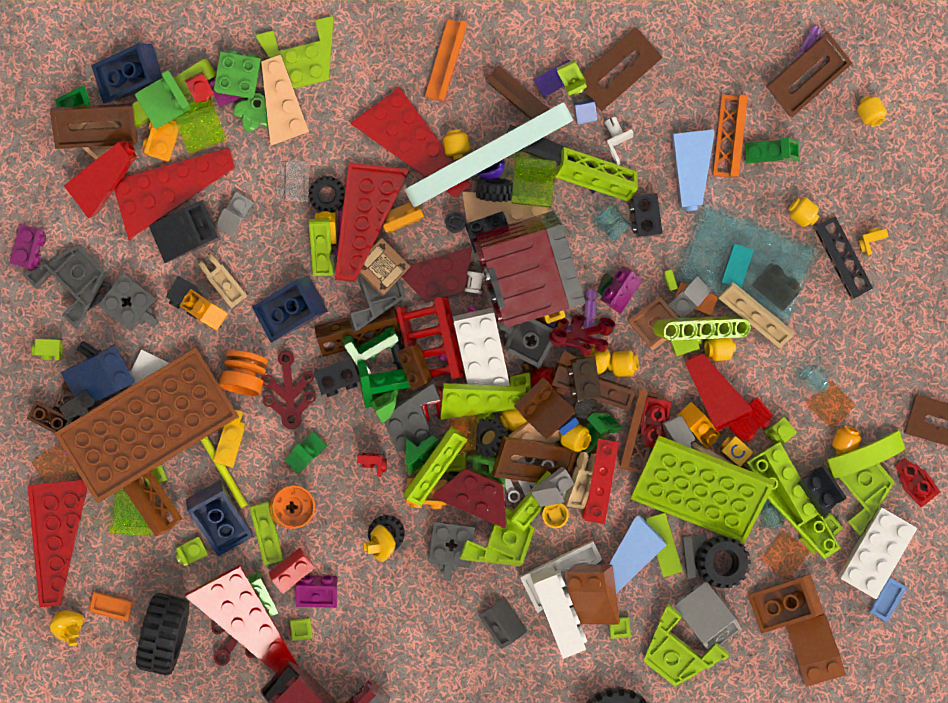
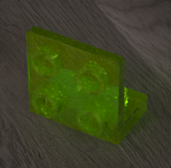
(200, 126)
(533, 182)
(127, 518)

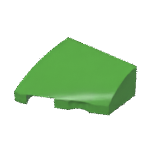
(384, 404)

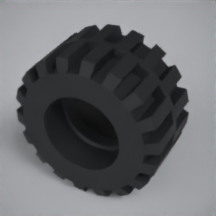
(739, 562)

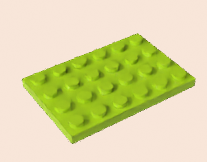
(702, 489)

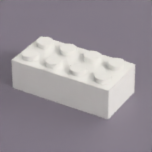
(481, 348)
(877, 552)
(560, 616)

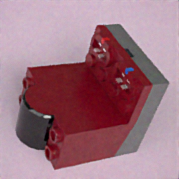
(298, 686)

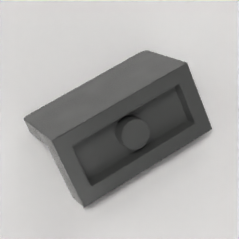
(690, 548)
(502, 623)

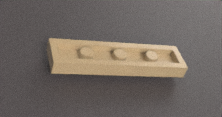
(756, 314)

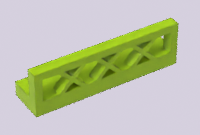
(597, 178)
(435, 466)

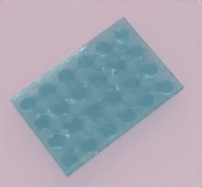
(712, 246)

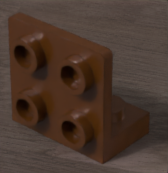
(544, 408)

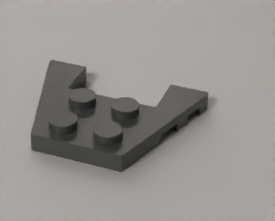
(78, 274)
(374, 301)
(409, 419)

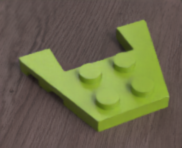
(304, 63)
(870, 489)
(503, 546)
(673, 657)

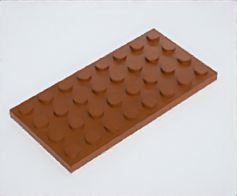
(146, 425)

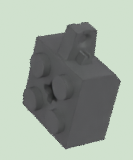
(141, 301)
(518, 344)
(440, 552)

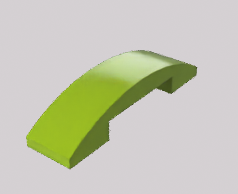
(867, 455)

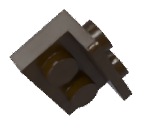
(584, 378)

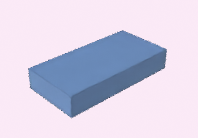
(887, 599)

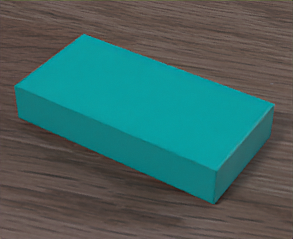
(737, 265)

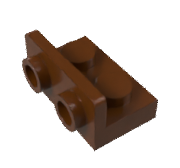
(414, 366)

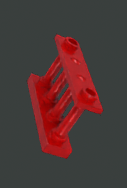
(445, 328)
(601, 481)

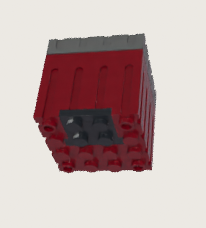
(529, 269)

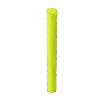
(225, 474)

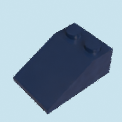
(126, 72)
(289, 308)
(99, 374)
(218, 518)

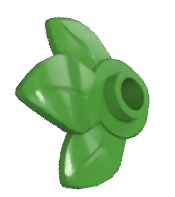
(251, 115)

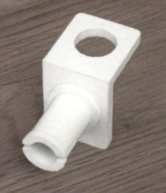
(618, 137)

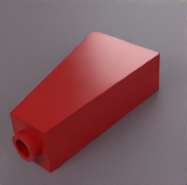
(98, 180)
(719, 397)

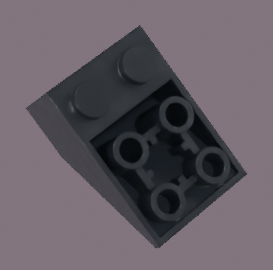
(184, 231)

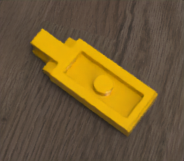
(230, 442)

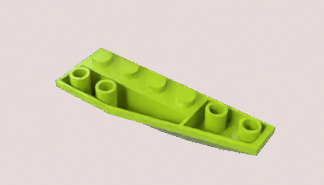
(791, 499)

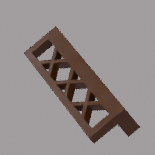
(516, 93)
(338, 329)
(611, 392)

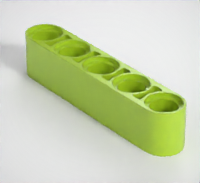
(203, 65)
(694, 325)

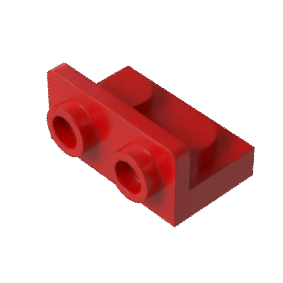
(369, 460)

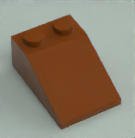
(593, 594)
(786, 603)
(815, 650)

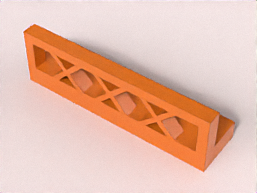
(446, 60)
(737, 141)

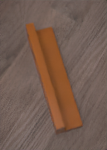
(633, 433)
(147, 506)

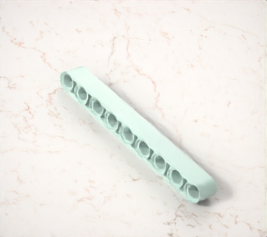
(488, 154)

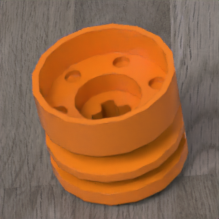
(244, 368)
(300, 498)

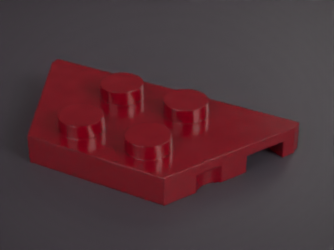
(439, 275)
(476, 495)

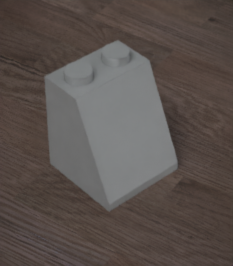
(707, 615)

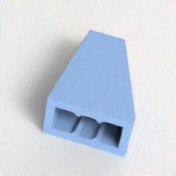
(692, 162)
(635, 551)

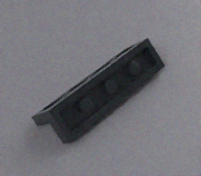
(544, 149)
(839, 263)

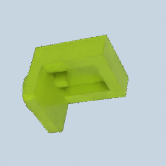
(572, 77)

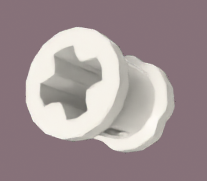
(474, 282)

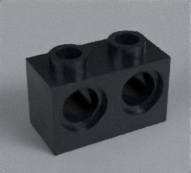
(651, 215)
(335, 371)

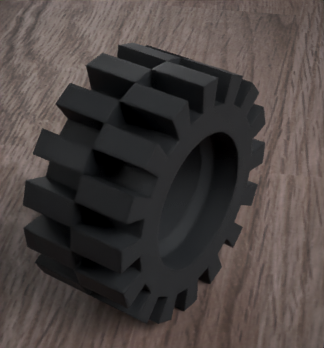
(326, 181)
(494, 190)
(485, 426)
(394, 523)

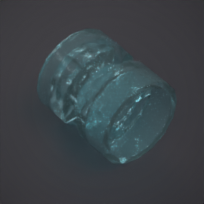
(611, 223)

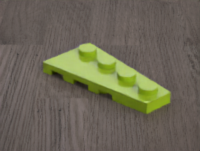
(472, 399)

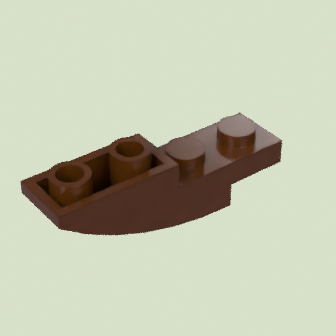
(47, 417)

